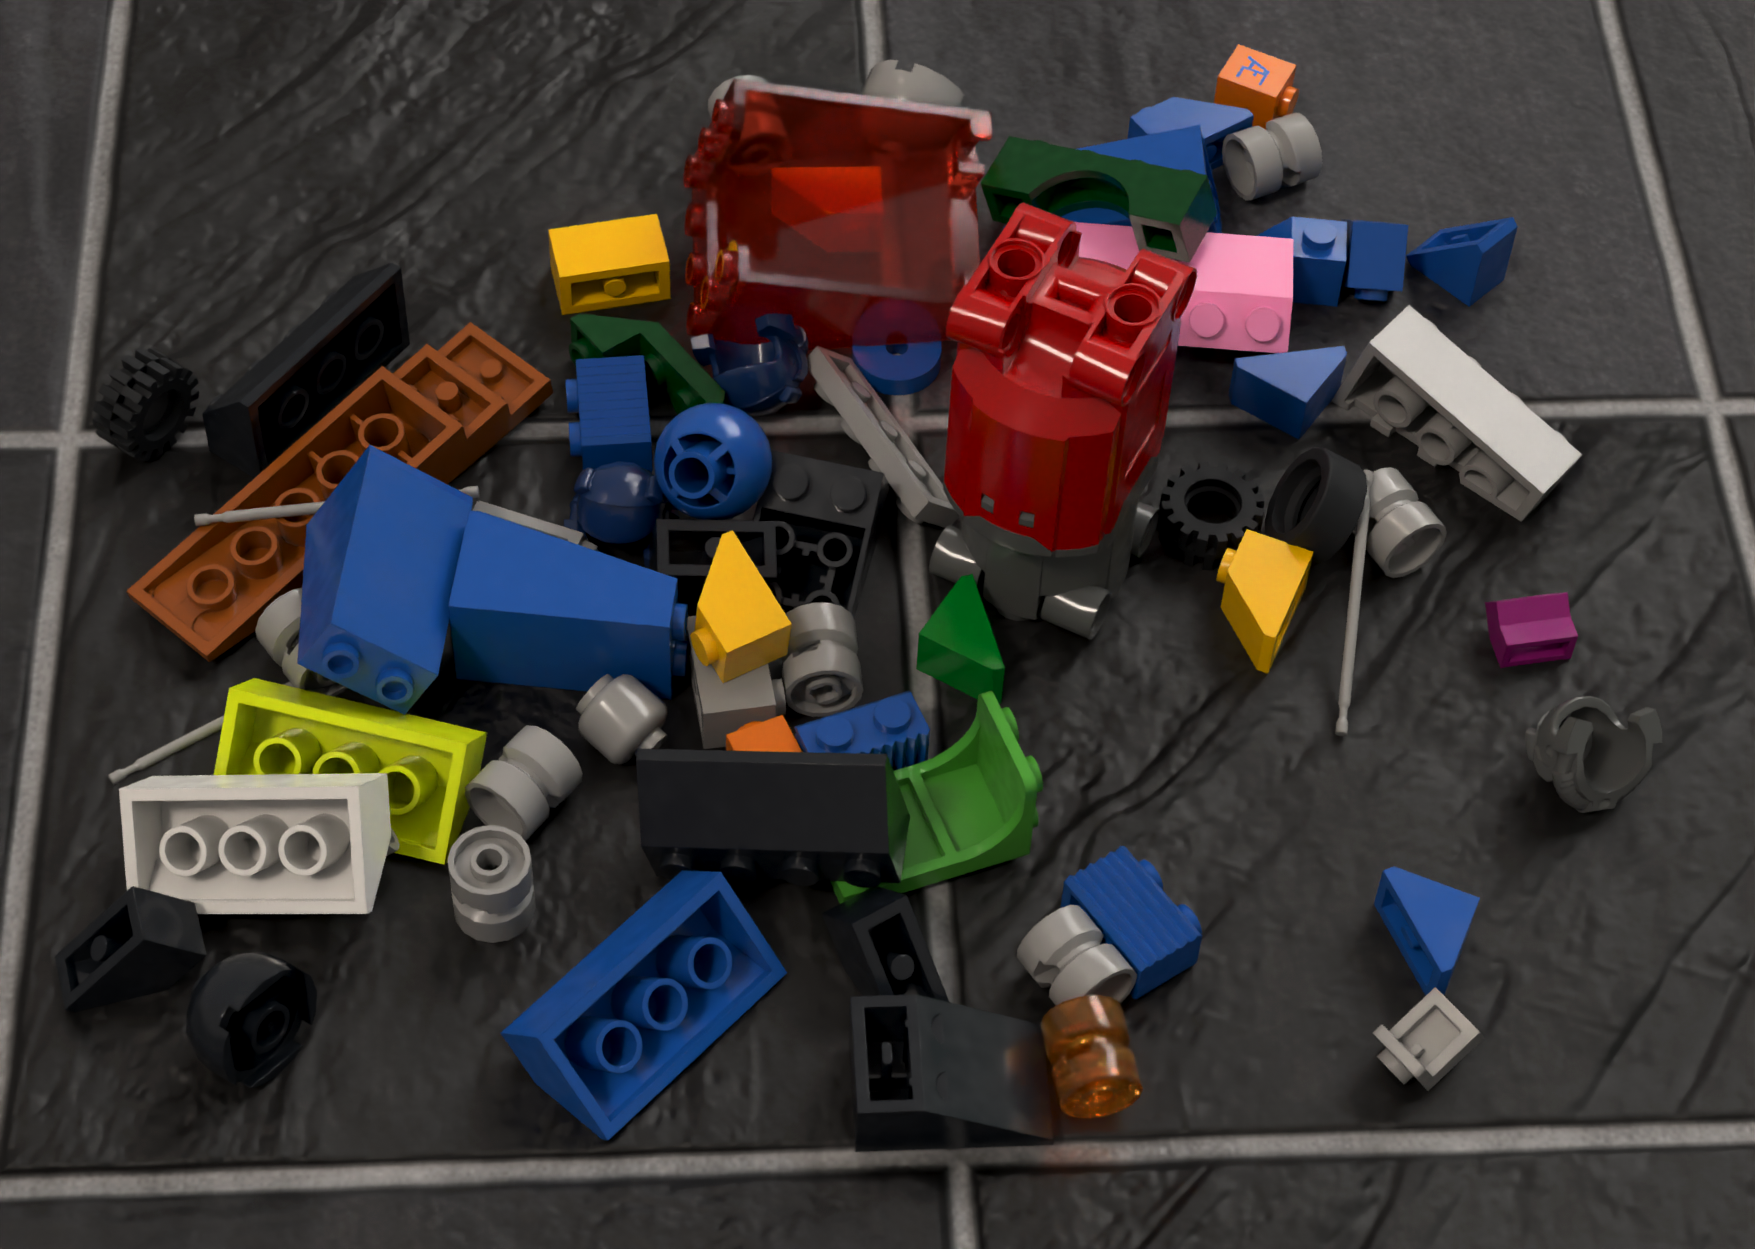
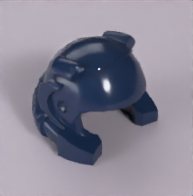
(760, 375)
(618, 504)

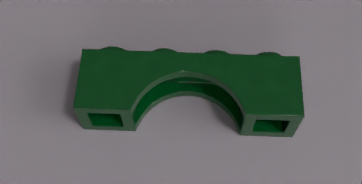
(1165, 204)

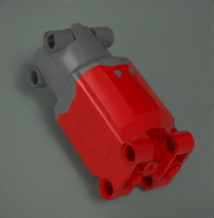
(1056, 420)

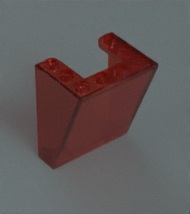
(832, 214)

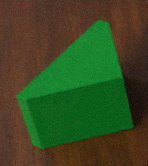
(960, 644)

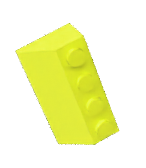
(305, 732)

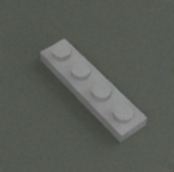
(875, 428)

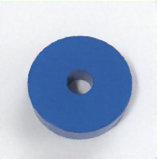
(899, 373)

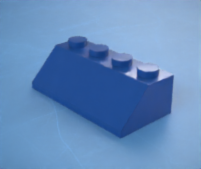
(645, 1002)

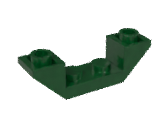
(664, 358)

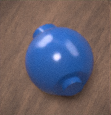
(713, 461)

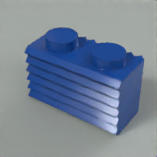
(611, 411)
(880, 727)
(1136, 917)

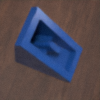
(1467, 257)
(1288, 386)
(1426, 924)

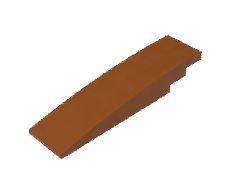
(429, 413)

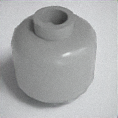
(621, 718)

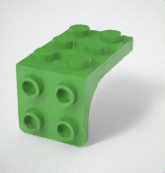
(966, 804)

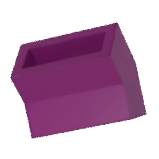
(1531, 629)

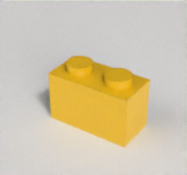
(609, 264)

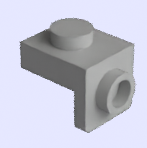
(1427, 1041)

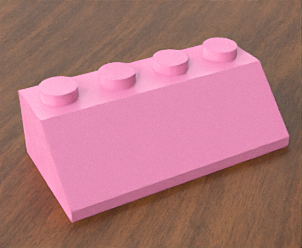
(1239, 290)

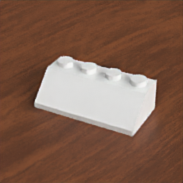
(259, 841)

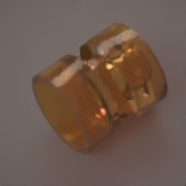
(1091, 1056)

